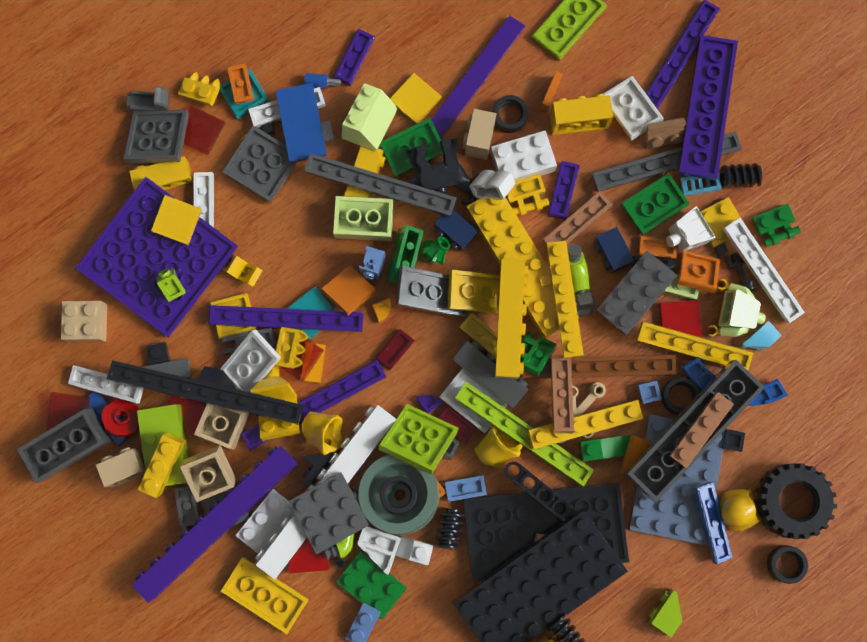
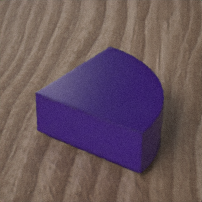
(428, 402)

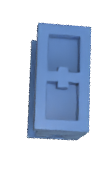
(373, 263)

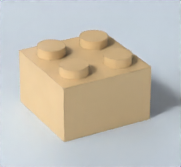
(480, 130)
(84, 321)
(221, 425)
(121, 468)
(208, 473)

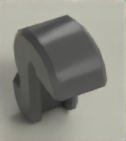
(148, 100)

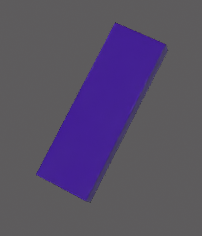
(354, 57)
(563, 190)

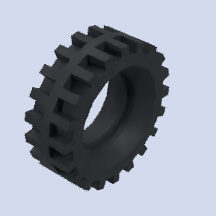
(769, 501)

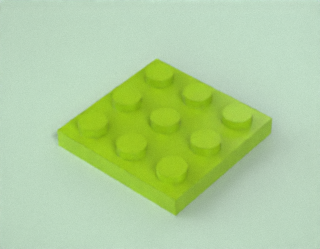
(418, 439)

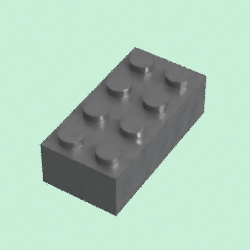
(636, 293)
(64, 445)

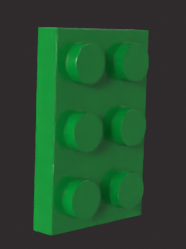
(417, 135)
(655, 204)
(370, 584)

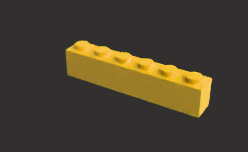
(510, 319)

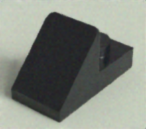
(319, 462)

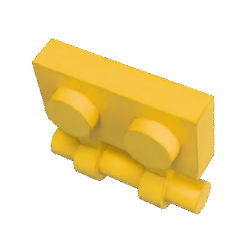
(528, 188)

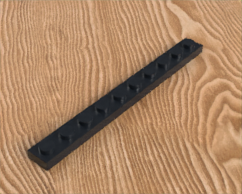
(205, 392)

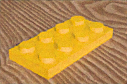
(264, 595)

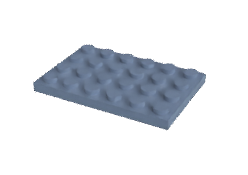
(677, 511)

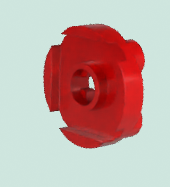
(113, 425)

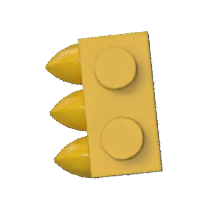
(199, 90)
(289, 347)

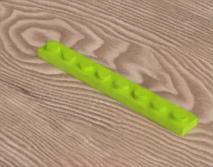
(517, 430)

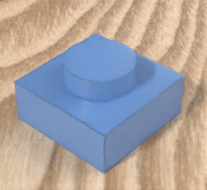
(649, 392)

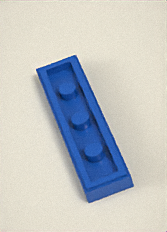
(712, 522)

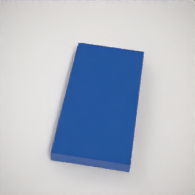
(301, 122)

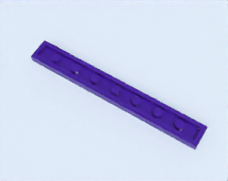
(681, 52)
(476, 75)
(285, 318)
(327, 397)

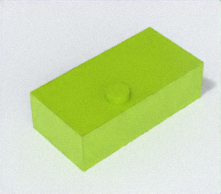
(155, 423)

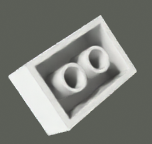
(525, 156)

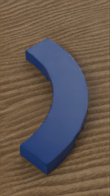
(702, 376)

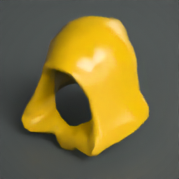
(323, 431)
(497, 448)
(739, 510)

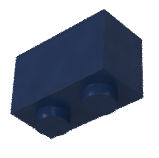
(456, 230)
(613, 250)

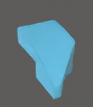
(762, 338)

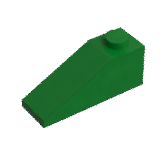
(603, 448)

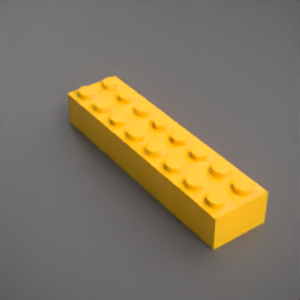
(509, 240)

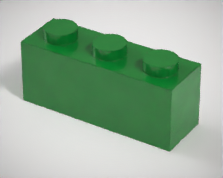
(404, 252)

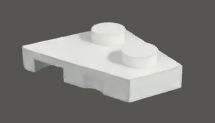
(379, 546)

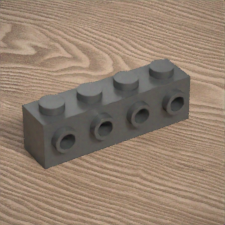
(483, 367)

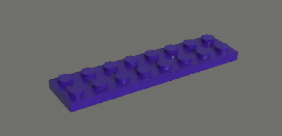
(708, 108)

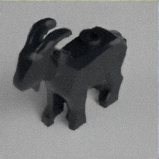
(441, 174)

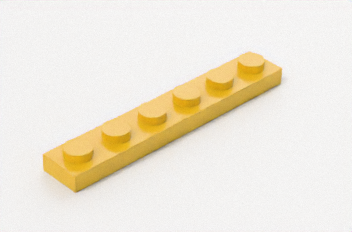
(564, 299)
(692, 345)
(587, 424)

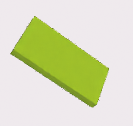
(567, 25)

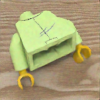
(738, 311)

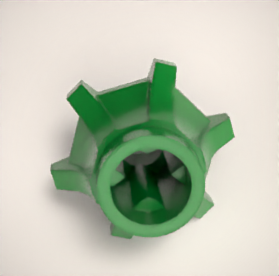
(435, 250)

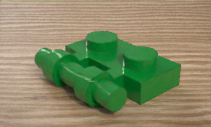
(774, 219)
(538, 355)

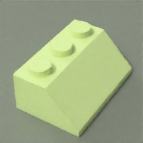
(369, 118)
(363, 218)

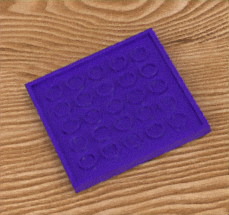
(132, 256)

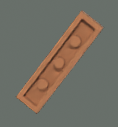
(580, 219)
(562, 395)
(701, 430)

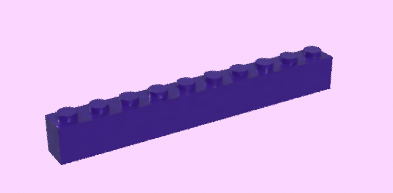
(214, 524)

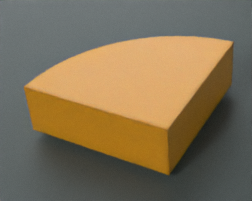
(382, 309)

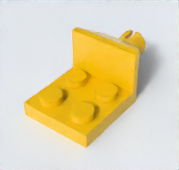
(278, 388)

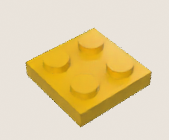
(718, 217)

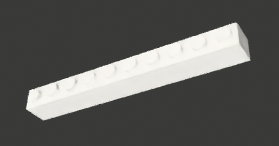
(348, 461)

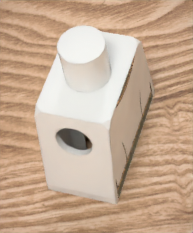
(690, 231)

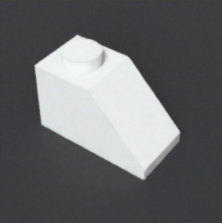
(414, 550)

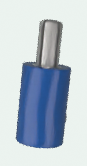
(321, 80)

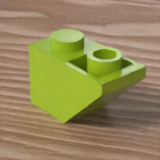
(667, 615)

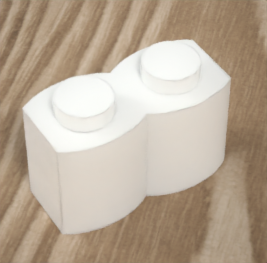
(492, 184)

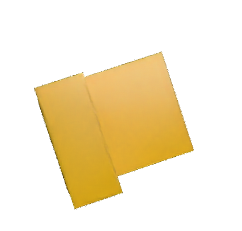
(242, 270)

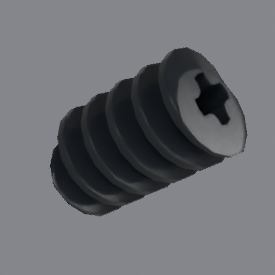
(741, 174)
(449, 529)
(565, 632)

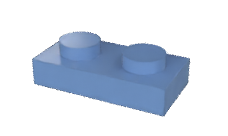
(465, 488)
(363, 624)

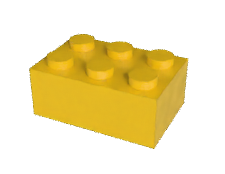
(581, 114)

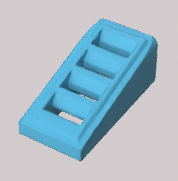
(694, 191)

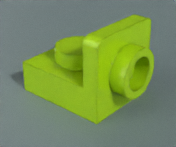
(170, 284)

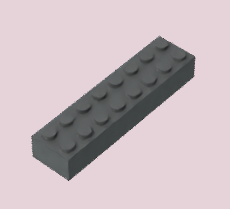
(654, 469)

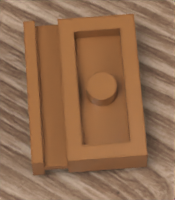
(665, 133)

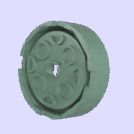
(371, 505)

